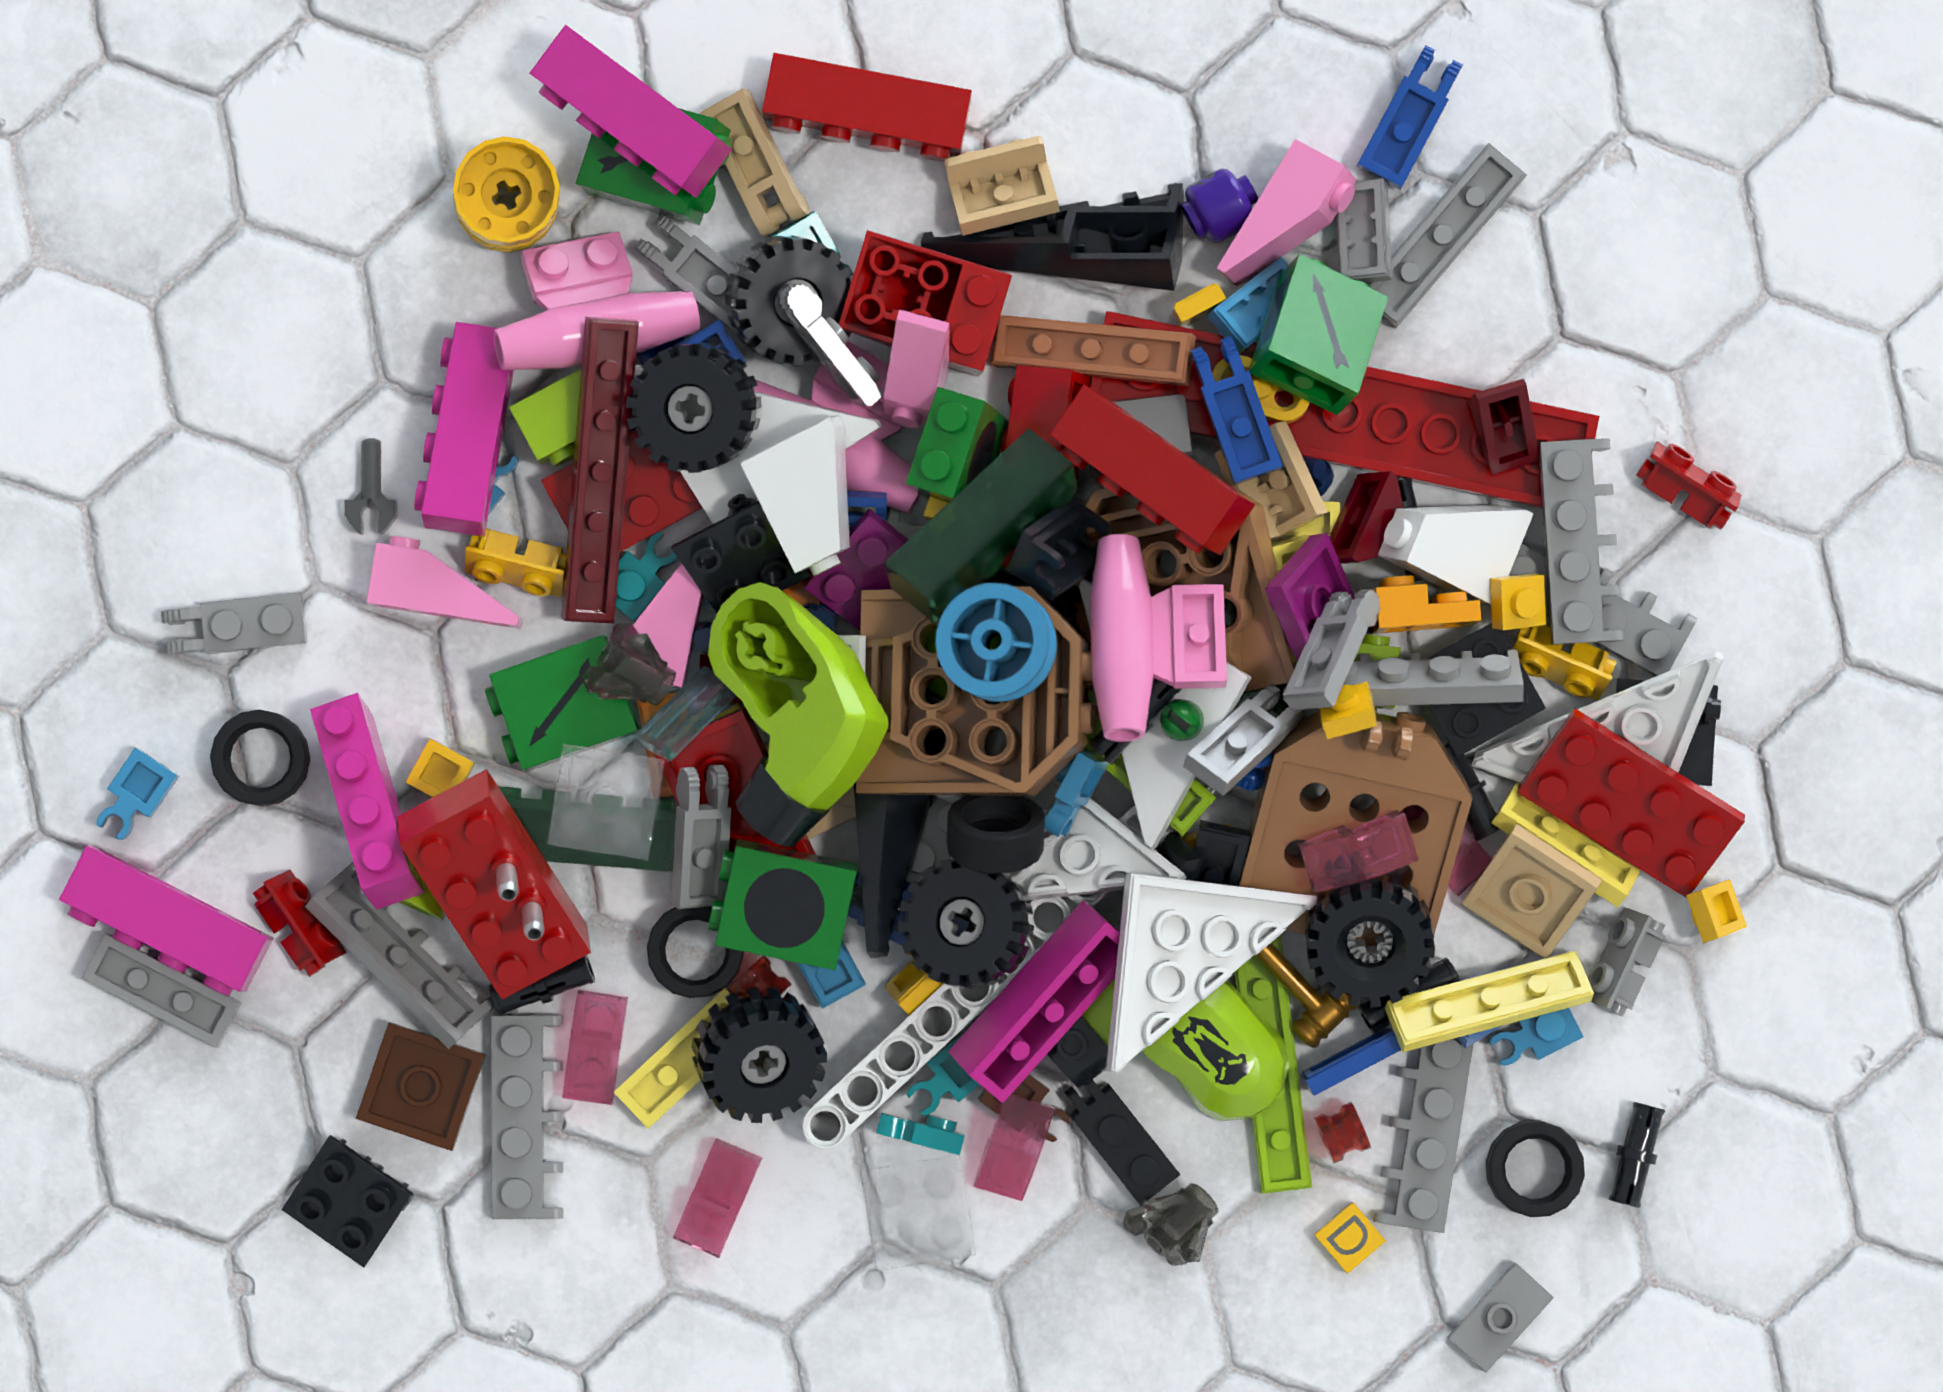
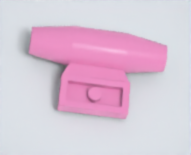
(592, 281)
(869, 461)
(1144, 637)

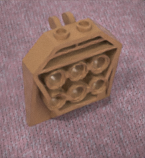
(1256, 637)
(1041, 728)
(1394, 762)

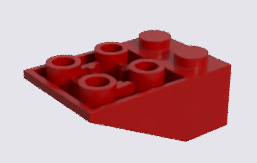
(928, 283)

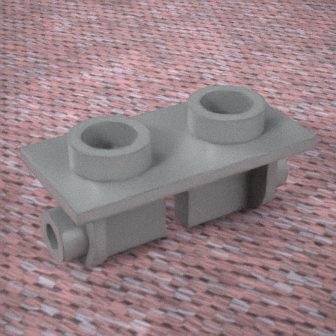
(1630, 940)

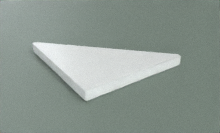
(778, 422)
(1651, 715)
(1157, 761)
(1090, 857)
(1181, 946)

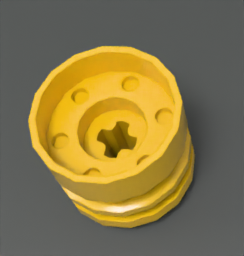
(519, 168)

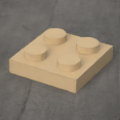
(1531, 891)

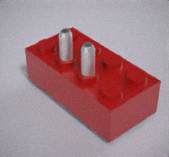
(493, 884)

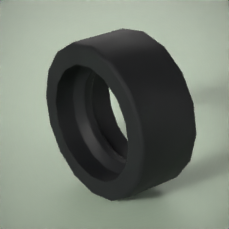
(222, 750)
(978, 846)
(663, 971)
(1562, 1195)

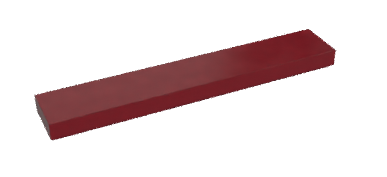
(599, 470)

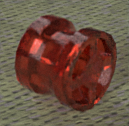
(759, 976)
(1342, 1132)

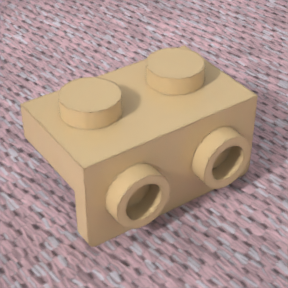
(1001, 185)
(1286, 494)

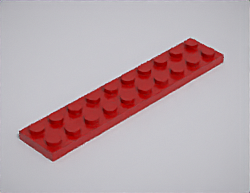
(1392, 425)

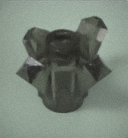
(630, 669)
(1174, 1223)

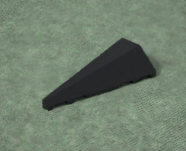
(1112, 243)
(888, 843)

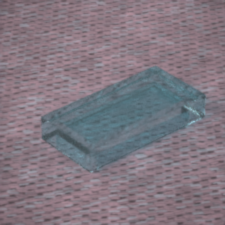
(685, 715)

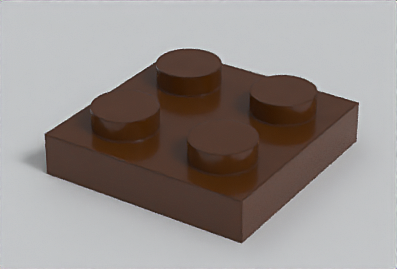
(420, 1086)

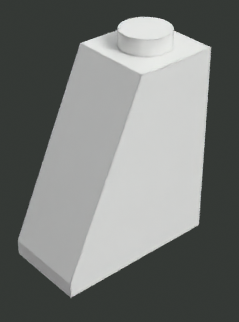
(805, 494)
(1457, 545)

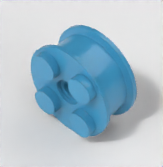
(1019, 661)

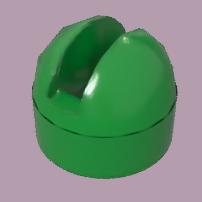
(1188, 712)

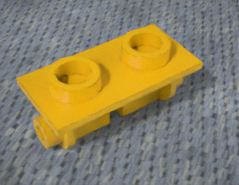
(495, 560)
(1582, 671)

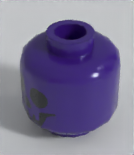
(1218, 205)

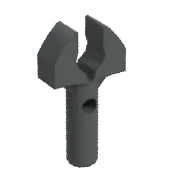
(371, 490)

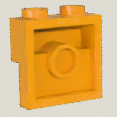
(1407, 608)

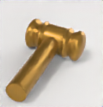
(1322, 1012)

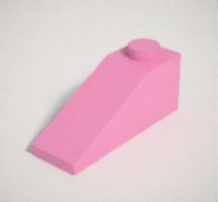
(1292, 208)
(915, 368)
(423, 584)
(672, 621)

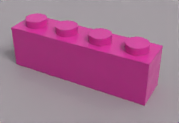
(629, 111)
(467, 433)
(365, 800)
(166, 920)
(1040, 1003)

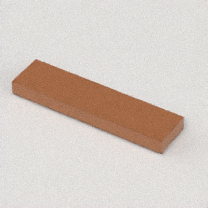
(1095, 349)

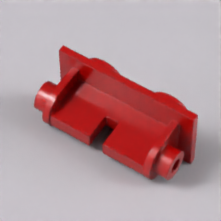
(1706, 491)
(283, 904)

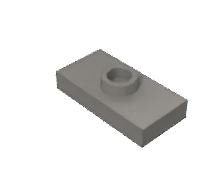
(1365, 234)
(1500, 1317)

